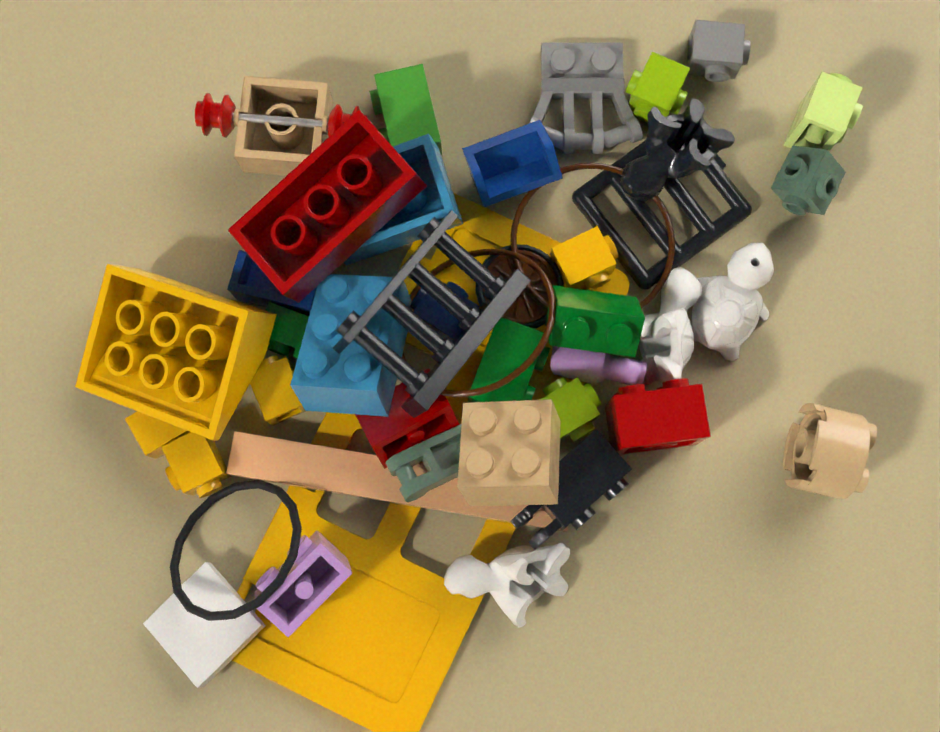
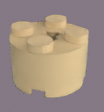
(829, 451)

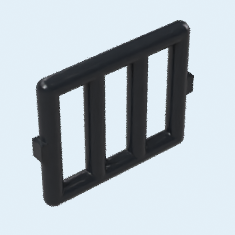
(708, 230)

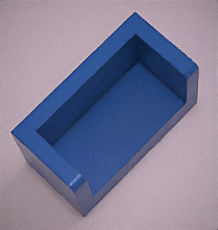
(512, 163)
(252, 286)

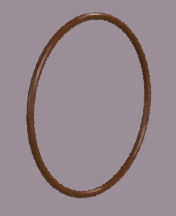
(513, 242)
(552, 311)

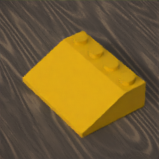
(172, 349)

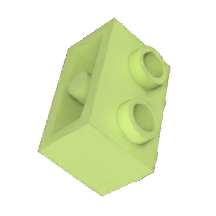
(825, 113)

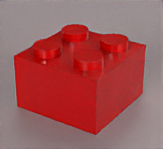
(657, 418)

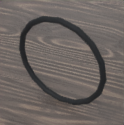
(284, 571)

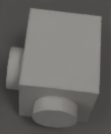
(717, 50)

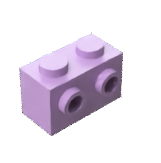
(312, 579)

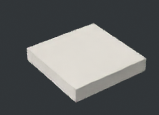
(198, 644)

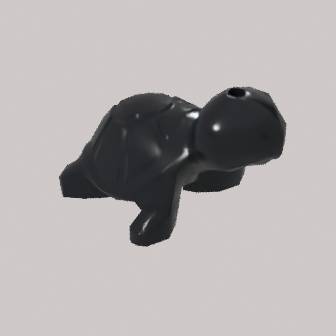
(674, 149)

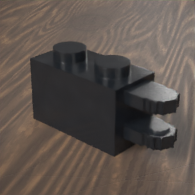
(584, 477)

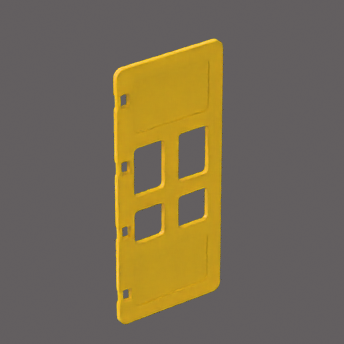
(391, 626)

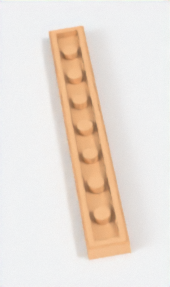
(351, 475)

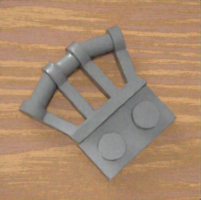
(591, 73)

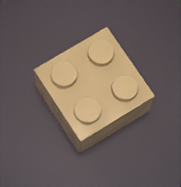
(509, 453)

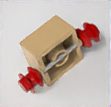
(276, 122)

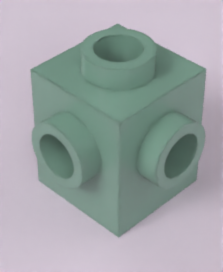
(808, 180)

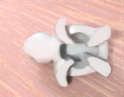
(732, 303)
(668, 335)
(512, 578)

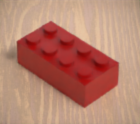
(327, 207)

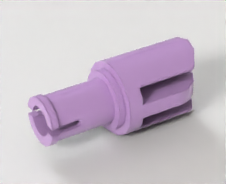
(595, 366)

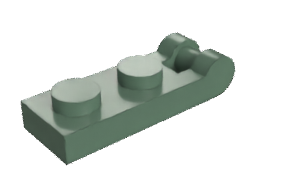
(439, 457)

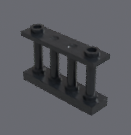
(448, 354)

